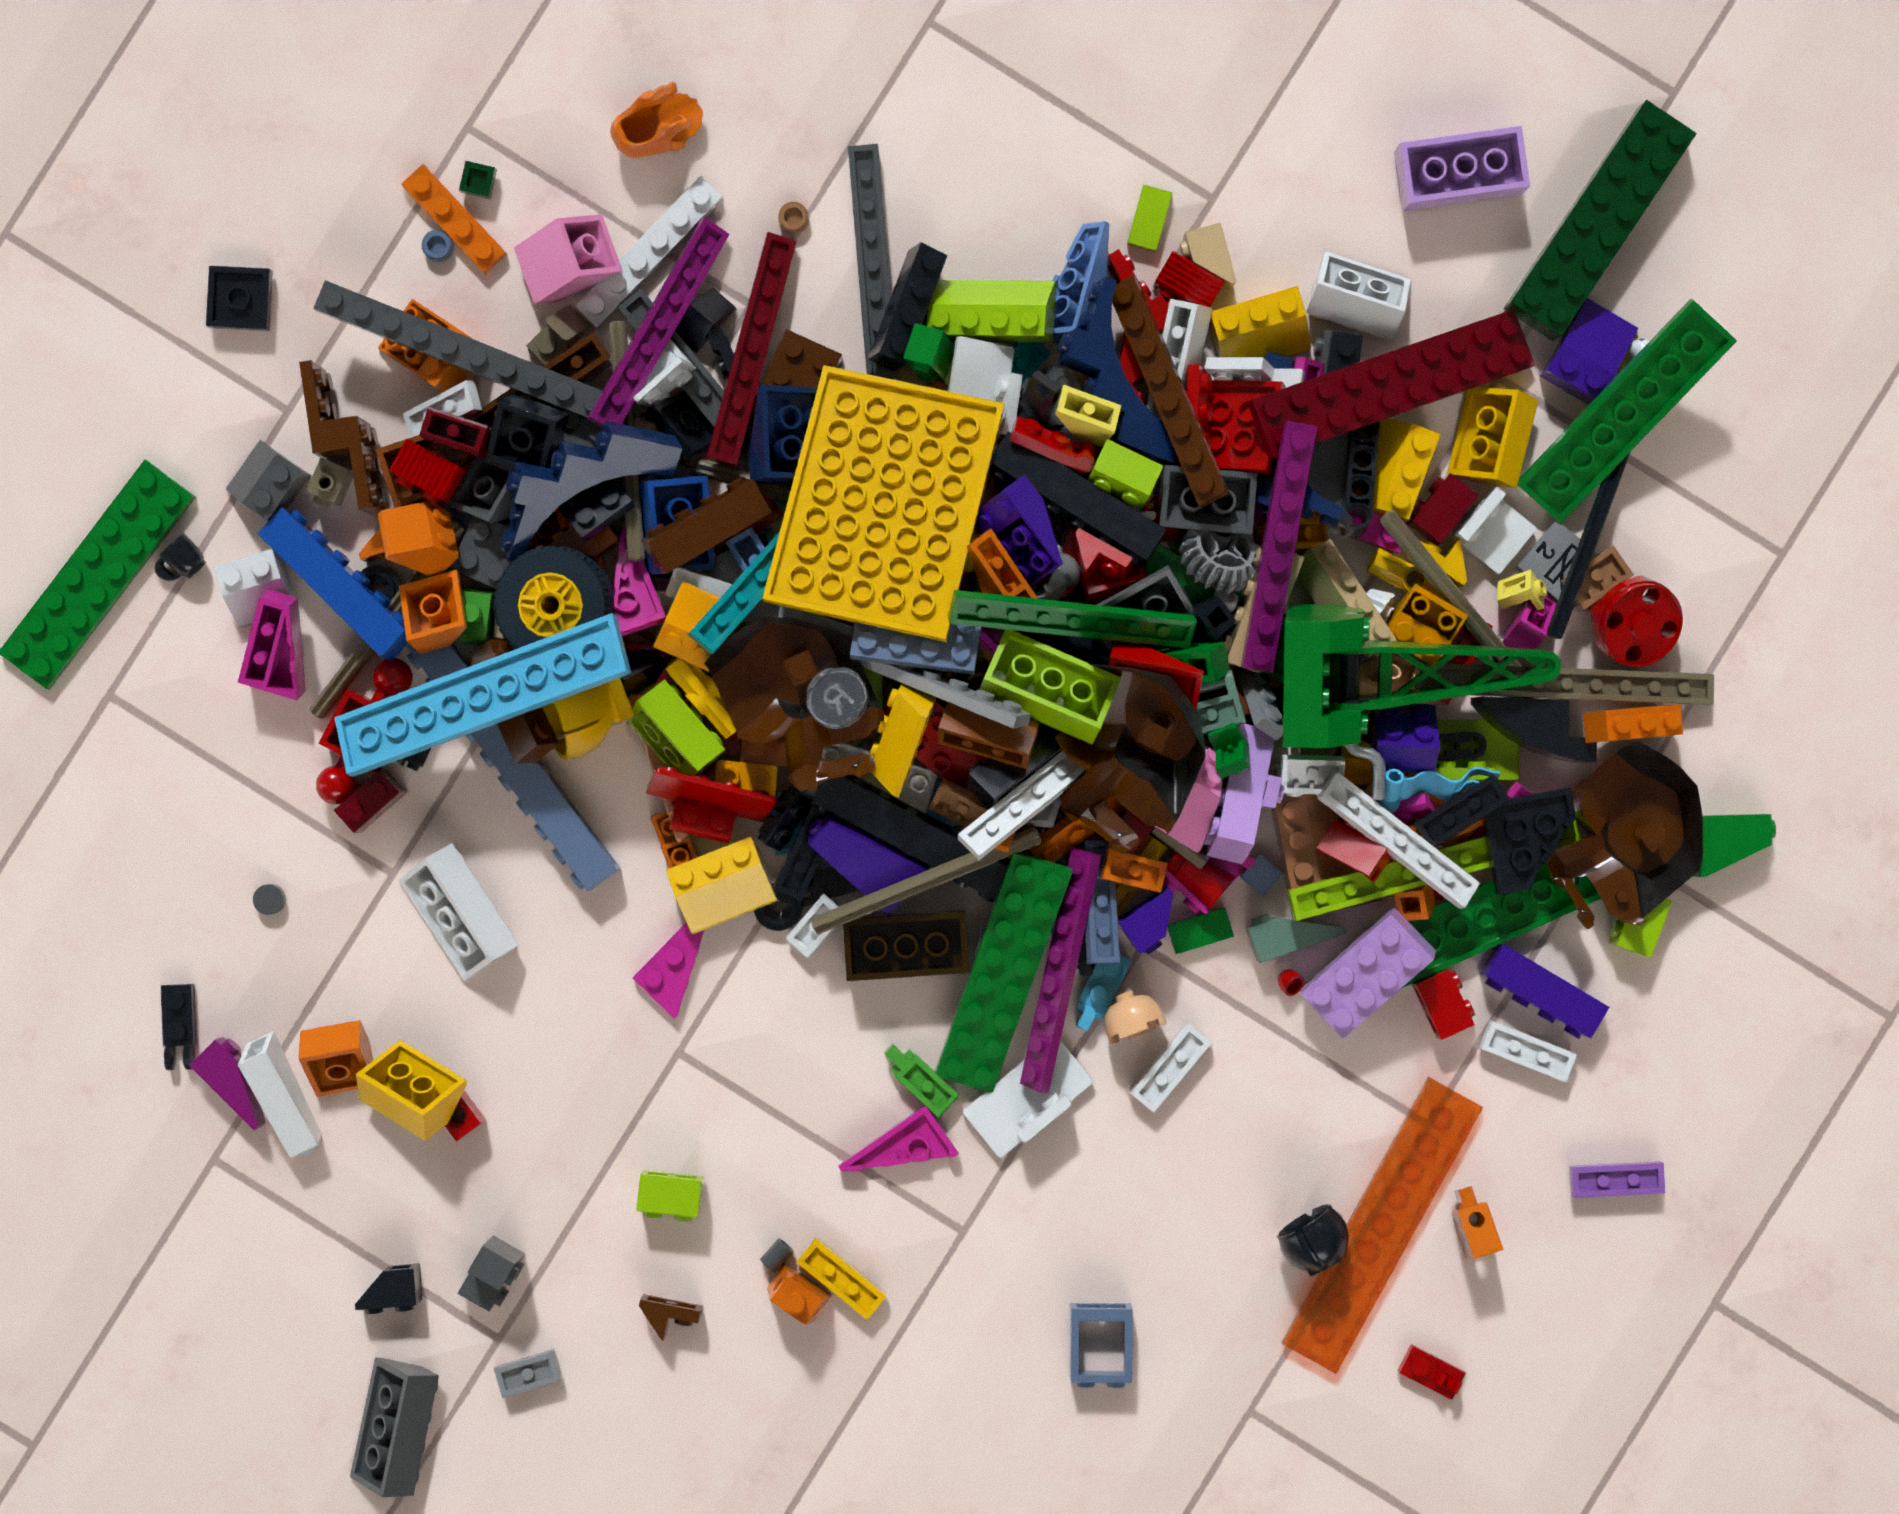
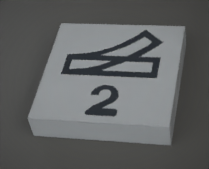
(1552, 557)

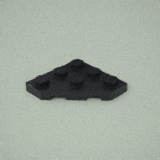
(1525, 836)

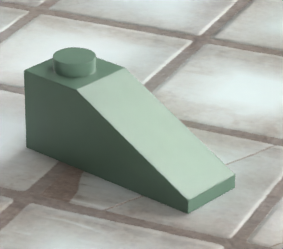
(1282, 936)

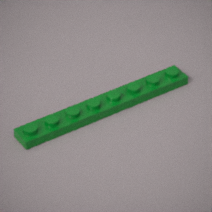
(1071, 619)

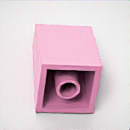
(567, 257)
(1200, 805)

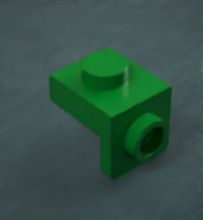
(1231, 750)

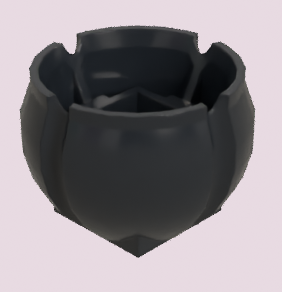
(1315, 1240)

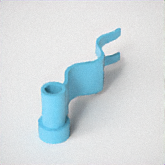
(1426, 781)

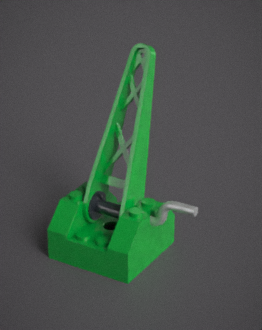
(1329, 721)

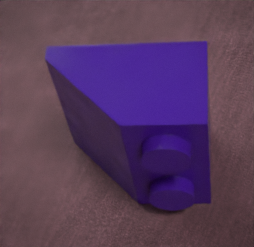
(1147, 921)

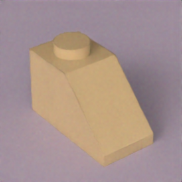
(1209, 250)

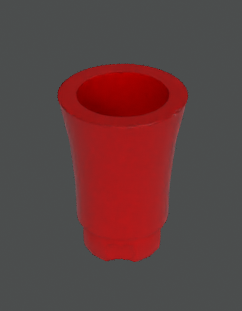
(1205, 884)

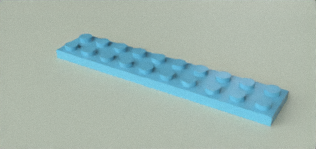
(482, 695)

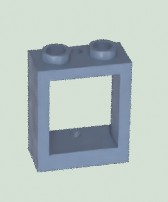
(1101, 1312)

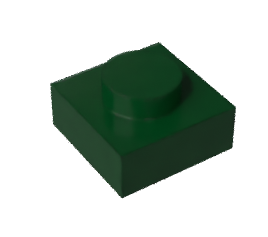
(477, 180)

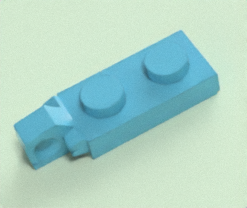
(1100, 991)

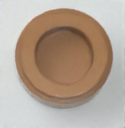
(793, 217)

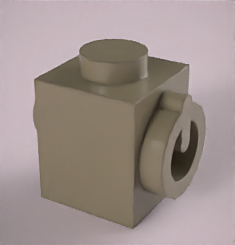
(330, 483)

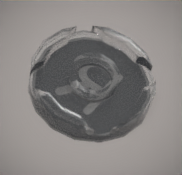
(837, 697)

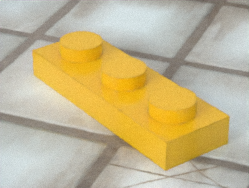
(841, 1278)

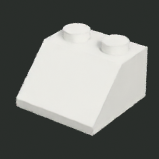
(247, 579)

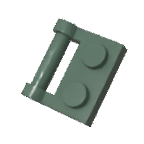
(1220, 710)

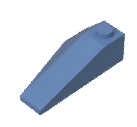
(1085, 266)

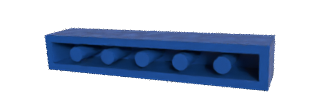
(336, 582)

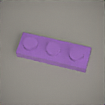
(1617, 1179)

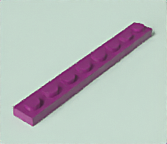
(659, 324)
(1278, 546)
(1060, 971)

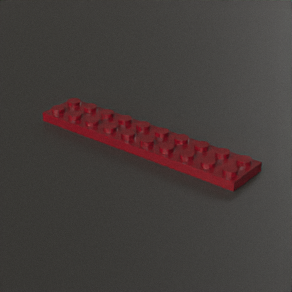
(1396, 381)

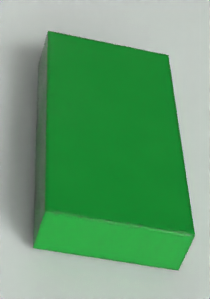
(1200, 930)

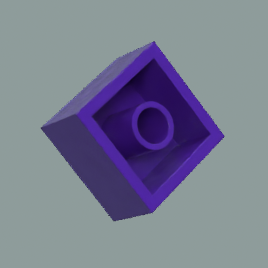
(1406, 737)

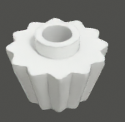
(1383, 602)

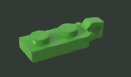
(922, 1080)

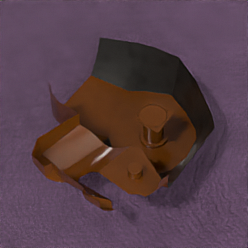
(764, 687)
(1141, 756)
(1643, 836)

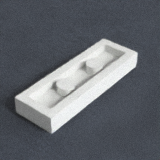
(459, 400)
(1528, 1051)
(1170, 1067)

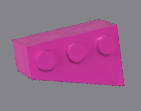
(275, 647)

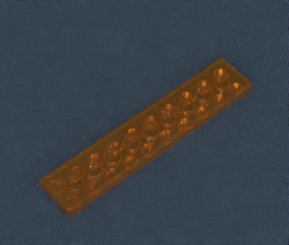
(1383, 1224)

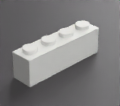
(1184, 337)

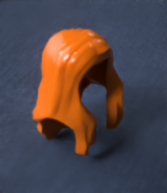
(657, 122)

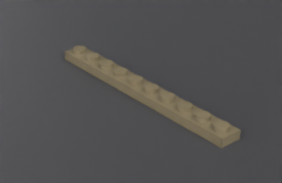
(1591, 684)

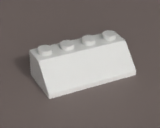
(458, 911)

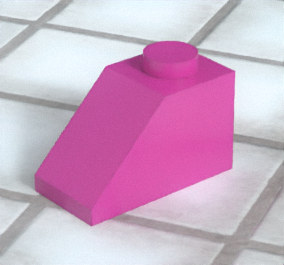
(1529, 625)

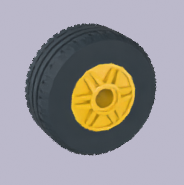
(537, 578)

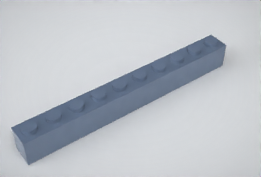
(534, 786)

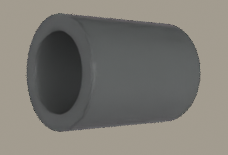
(777, 1255)

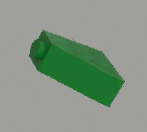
(1733, 839)

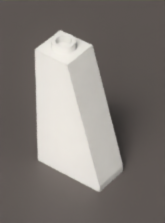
(279, 1094)

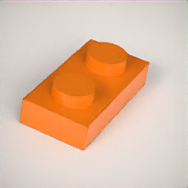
(1133, 871)

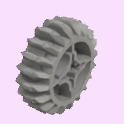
(1219, 559)

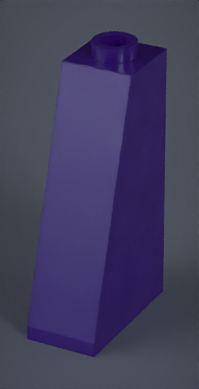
(860, 858)

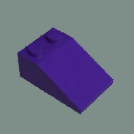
(1589, 352)

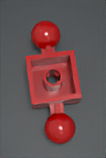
(390, 679)

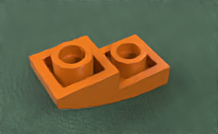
(673, 851)

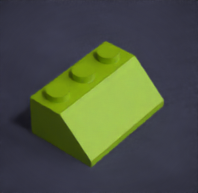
(675, 730)

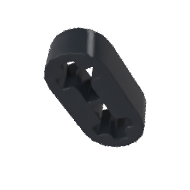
(1462, 754)

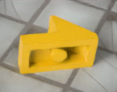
(1451, 562)

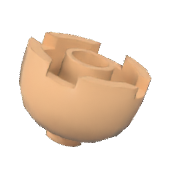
(1132, 1017)

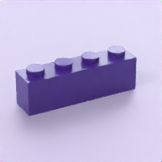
(1543, 990)

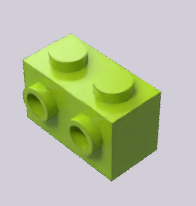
(1125, 474)
(670, 1195)

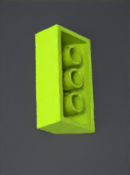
(994, 310)
(1051, 685)

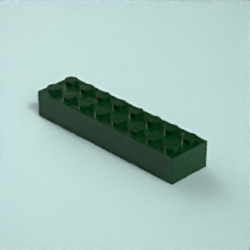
(1600, 220)

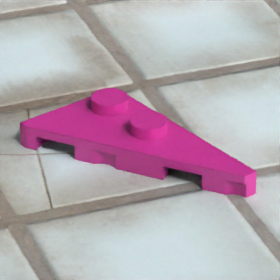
(635, 596)
(669, 970)
(911, 1140)

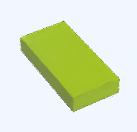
(1149, 218)

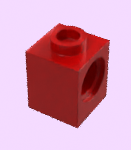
(473, 1118)

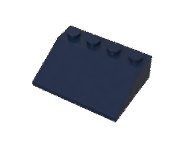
(779, 432)

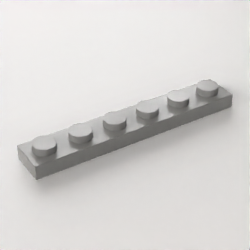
(955, 692)

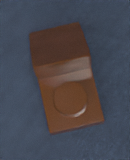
(660, 1310)

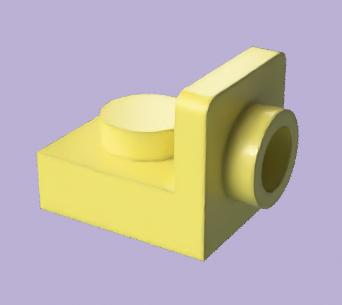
(1521, 588)

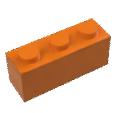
(1632, 723)

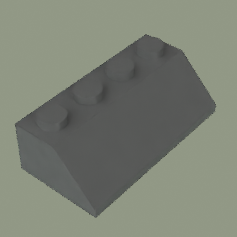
(394, 1427)

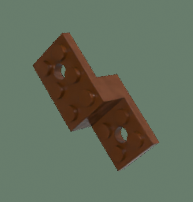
(342, 437)

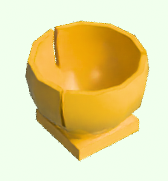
(587, 718)

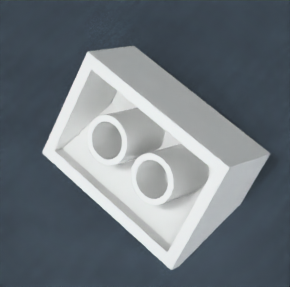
(1358, 296)

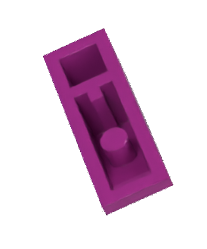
(220, 1070)

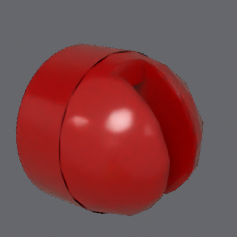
(1290, 982)

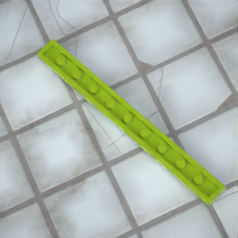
(1356, 888)

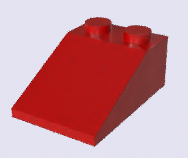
(1146, 658)

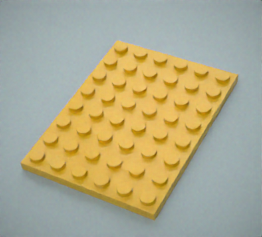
(884, 503)

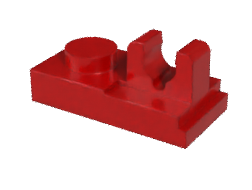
(1431, 1372)

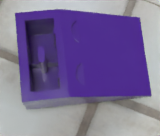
(1023, 528)

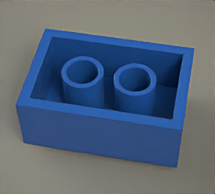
(663, 500)

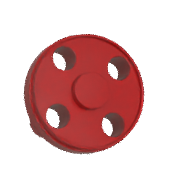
(1637, 622)

